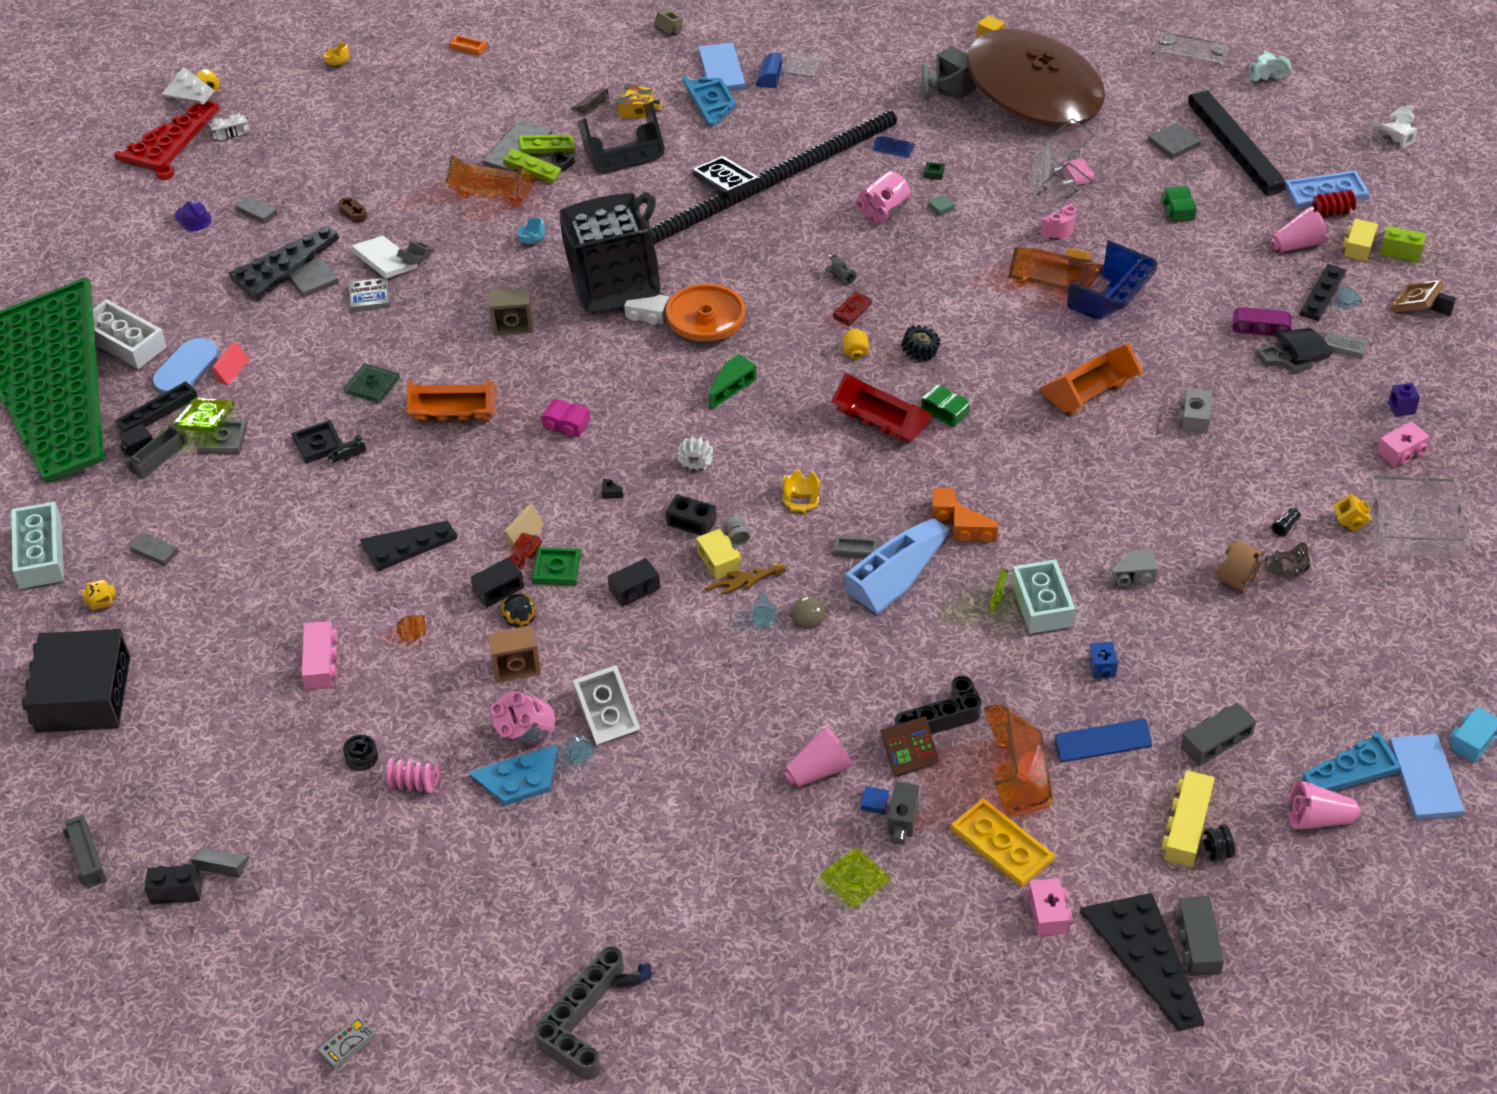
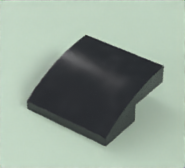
(1304, 344)

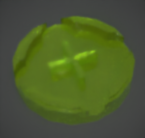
(998, 590)

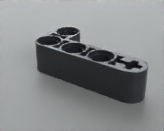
(959, 710)

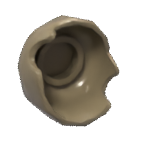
(808, 612)

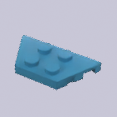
(710, 97)
(519, 777)

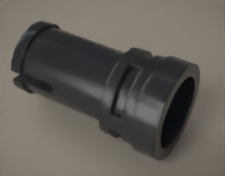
(1285, 523)

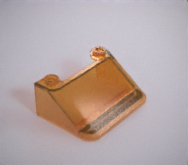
(1051, 268)

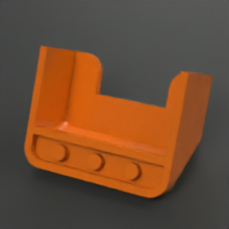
(451, 401)

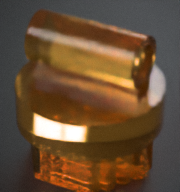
(411, 627)

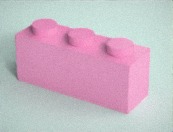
(319, 655)

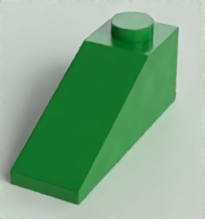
(733, 377)

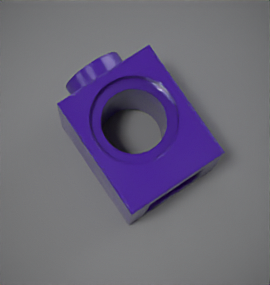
(1404, 399)

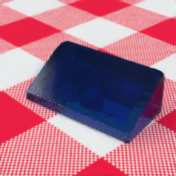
(893, 146)

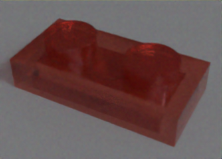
(852, 308)

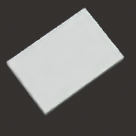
(382, 257)

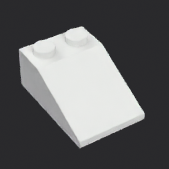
(605, 705)

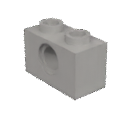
(1196, 410)

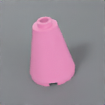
(1301, 232)
(817, 759)
(1320, 807)

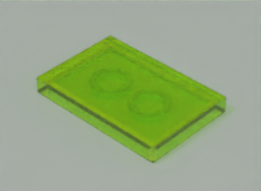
(204, 415)

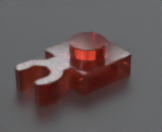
(524, 548)

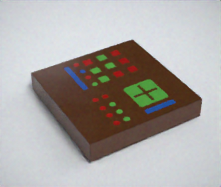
(909, 746)

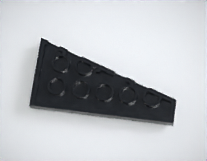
(281, 263)
(1146, 950)

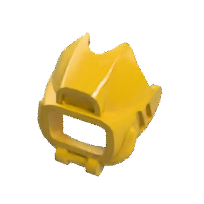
(801, 486)

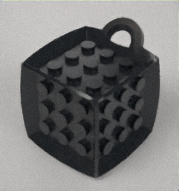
(611, 250)

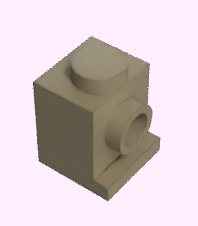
(668, 21)

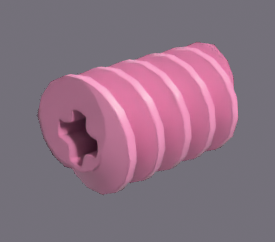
(412, 777)

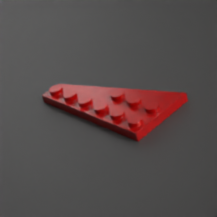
(166, 141)

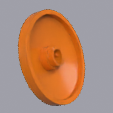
(705, 312)

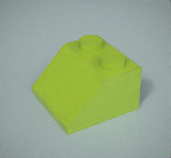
(1403, 244)

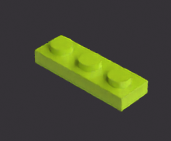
(546, 144)
(540, 168)

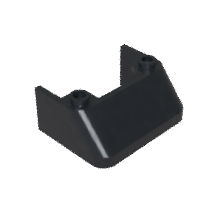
(646, 148)

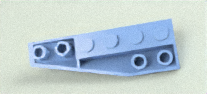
(895, 565)

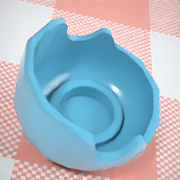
(532, 232)

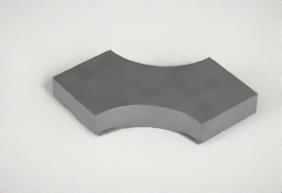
(1275, 356)

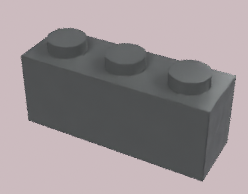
(1218, 734)
(1199, 936)

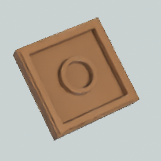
(1417, 296)

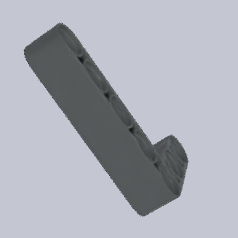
(575, 1011)

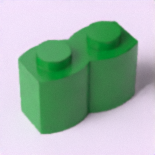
(1179, 203)
(945, 405)

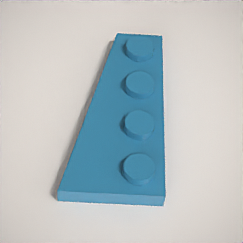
(1359, 765)

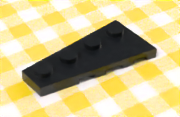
(402, 545)

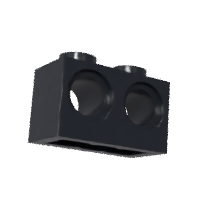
(691, 515)

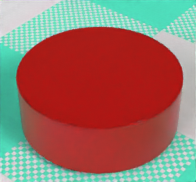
(167, 173)

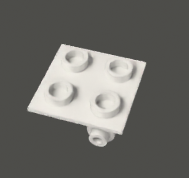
(235, 120)

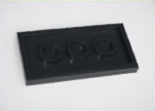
(726, 176)

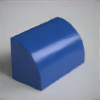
(770, 70)

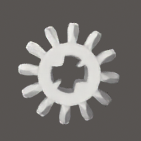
(695, 453)

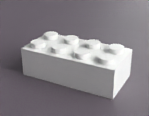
(126, 334)

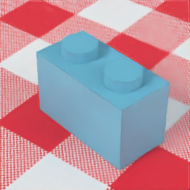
(1474, 735)

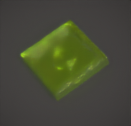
(855, 877)

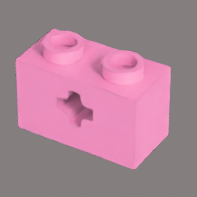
(1403, 444)
(1049, 907)

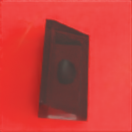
(591, 102)

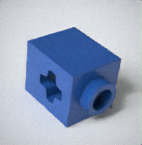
(1105, 664)

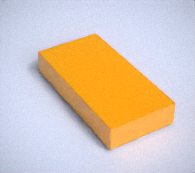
(1079, 254)

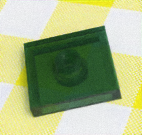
(371, 383)

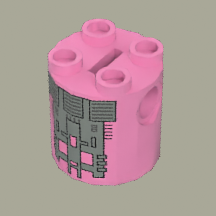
(884, 197)
(523, 718)

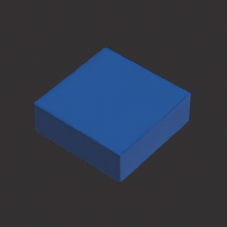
(874, 800)

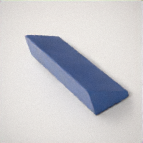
(1102, 740)

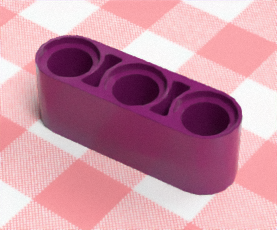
(1260, 321)

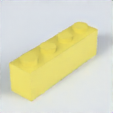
(1189, 818)

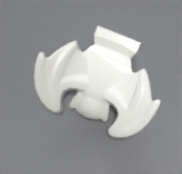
(1401, 129)

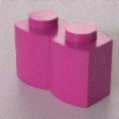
(566, 417)

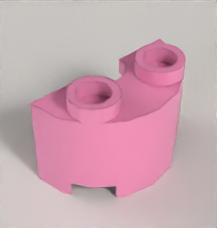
(1059, 225)

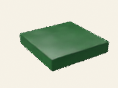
(556, 566)

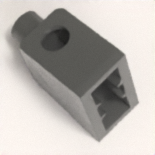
(903, 811)

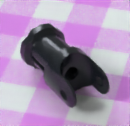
(345, 450)

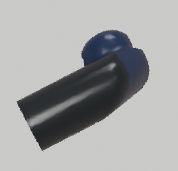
(632, 979)

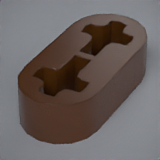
(349, 212)

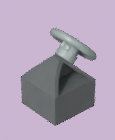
(951, 74)

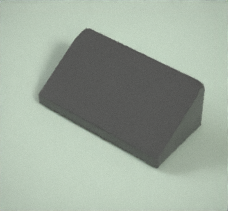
(220, 862)

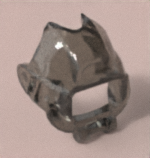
(1297, 556)

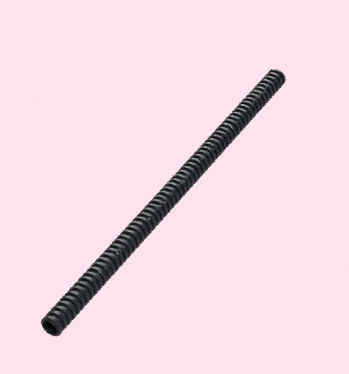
(774, 175)

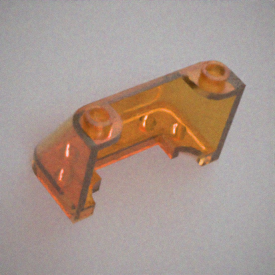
(1025, 779)

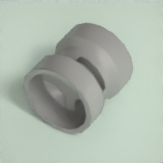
(736, 531)

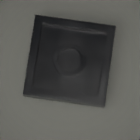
(316, 441)

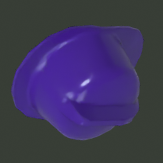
(193, 216)

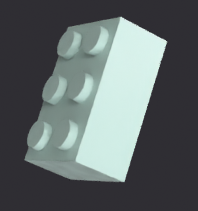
(1043, 596)

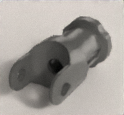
(840, 270)

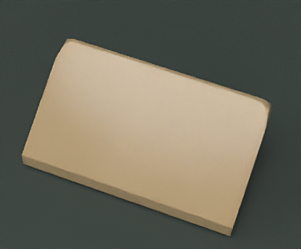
(527, 522)

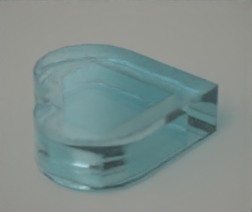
(1348, 298)

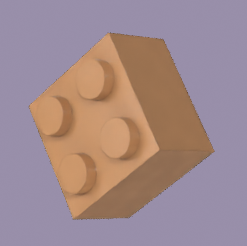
(514, 654)

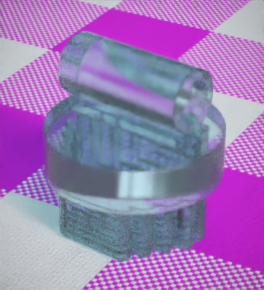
(763, 611)
(579, 749)

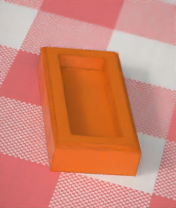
(467, 45)

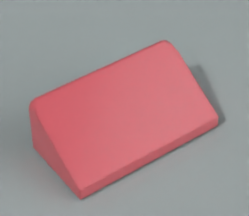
(229, 364)

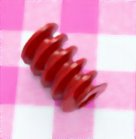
(1334, 202)

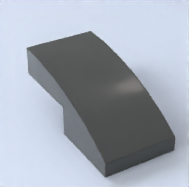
(415, 252)

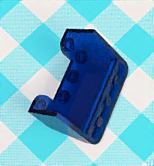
(1128, 274)

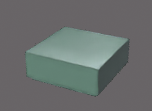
(941, 205)

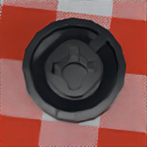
(359, 752)
(1219, 842)

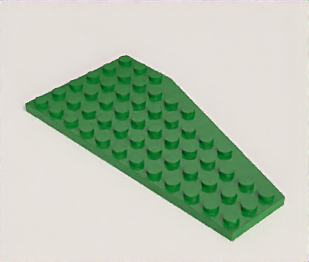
(53, 378)

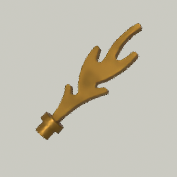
(742, 578)

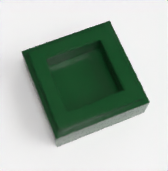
(934, 170)

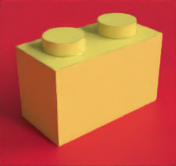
(1360, 239)
(718, 553)

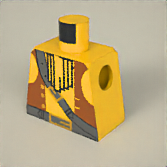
(632, 101)

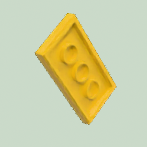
(1002, 842)

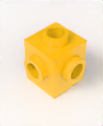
(1352, 512)

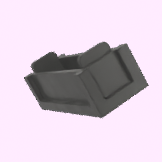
(156, 452)
(85, 851)

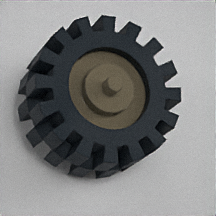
(920, 343)

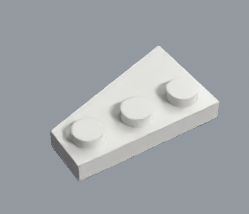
(188, 87)

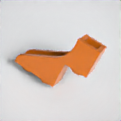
(967, 523)

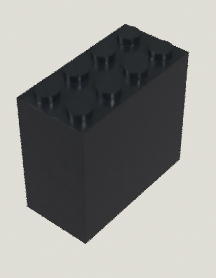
(77, 680)

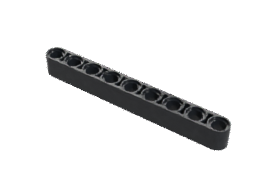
(1236, 142)

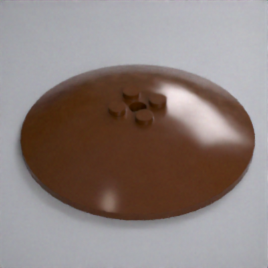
(1035, 77)

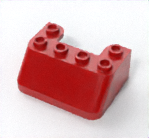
(875, 406)

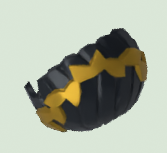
(518, 610)

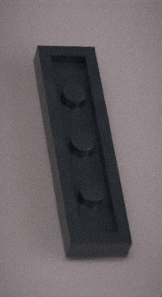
(1323, 292)
(157, 407)

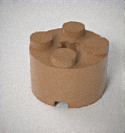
(1240, 565)

